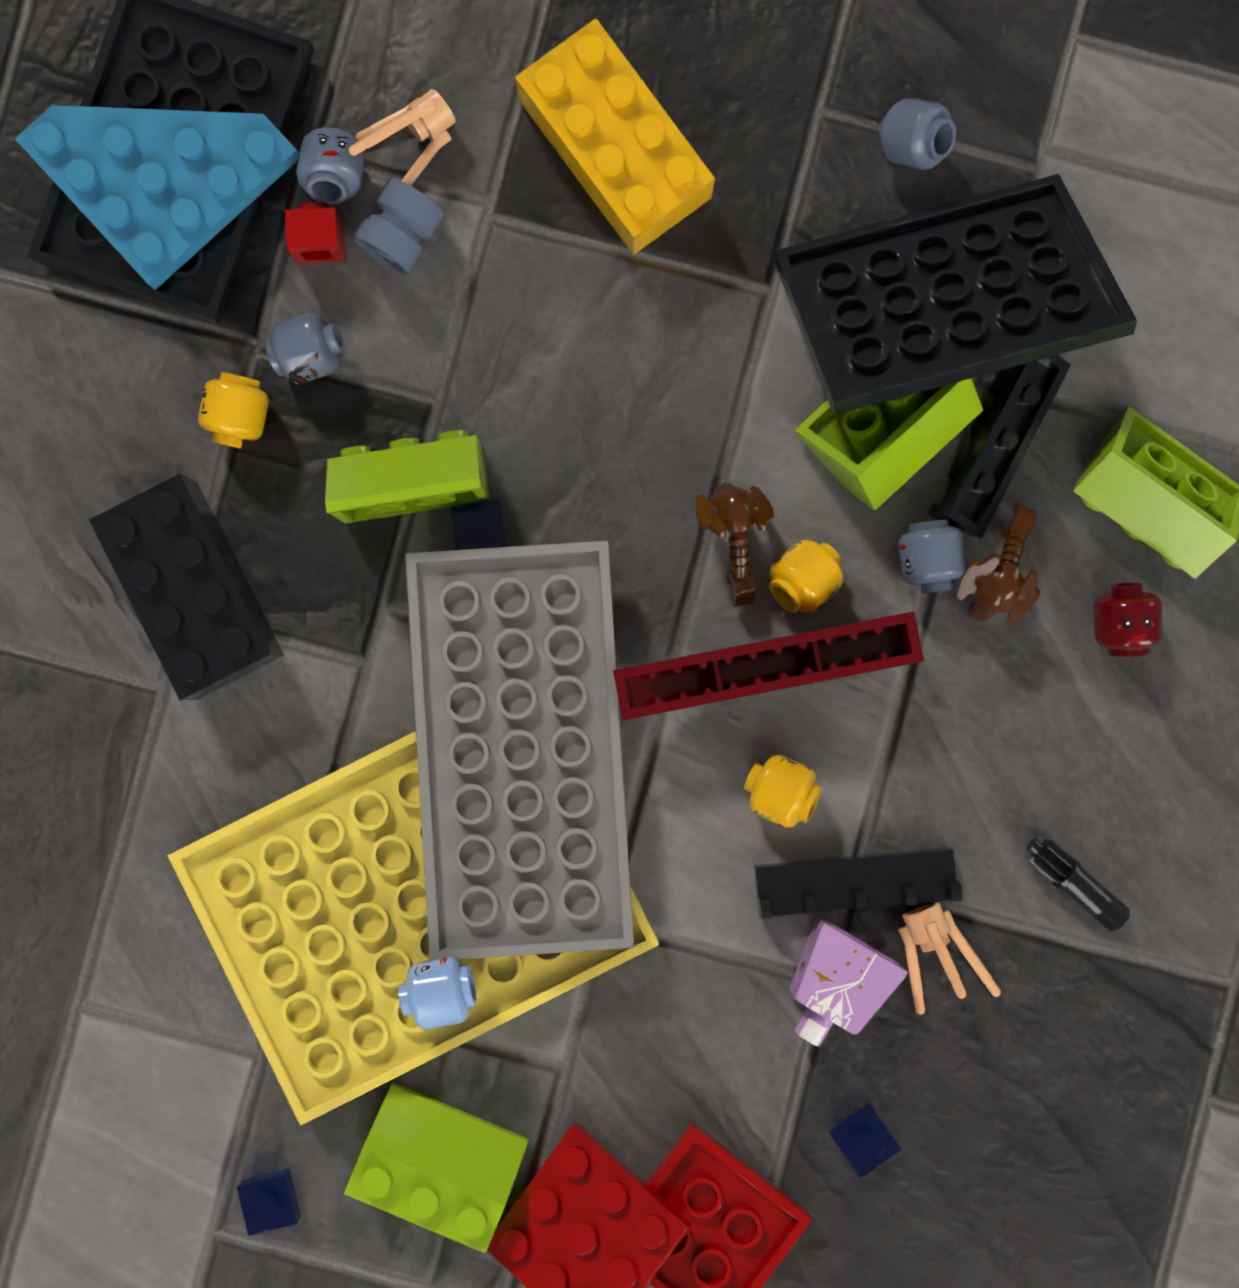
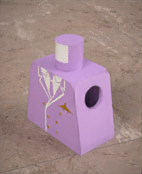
(840, 982)

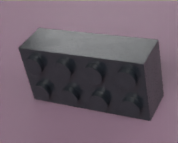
(186, 587)

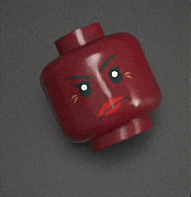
(1128, 620)

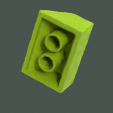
(886, 443)
(406, 477)
(1161, 493)
(437, 1167)

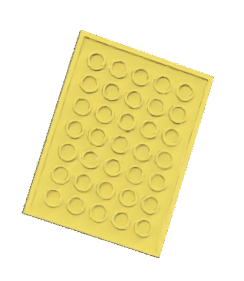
(327, 913)

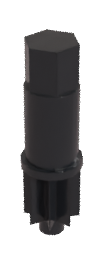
(1070, 877)

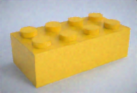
(614, 136)

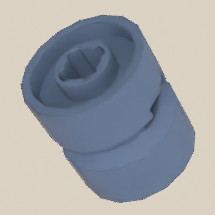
(402, 220)

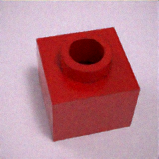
(315, 234)

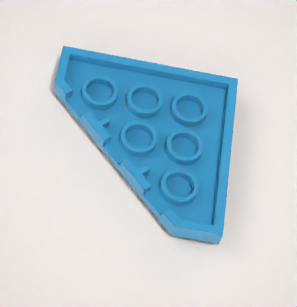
(158, 177)

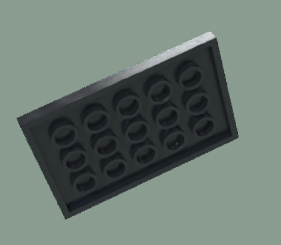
(183, 61)
(951, 293)

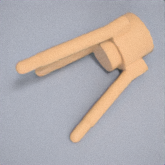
(425, 118)
(930, 929)

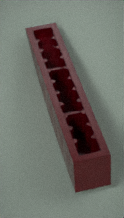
(768, 665)

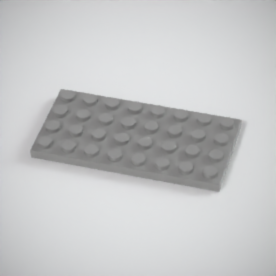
(519, 750)

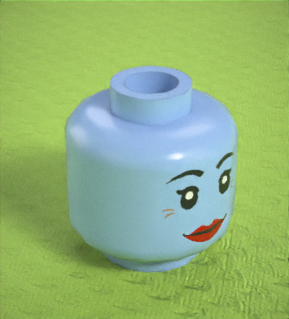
(438, 993)

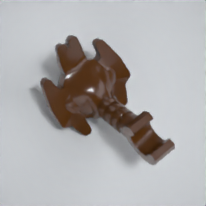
(736, 512)
(1002, 586)

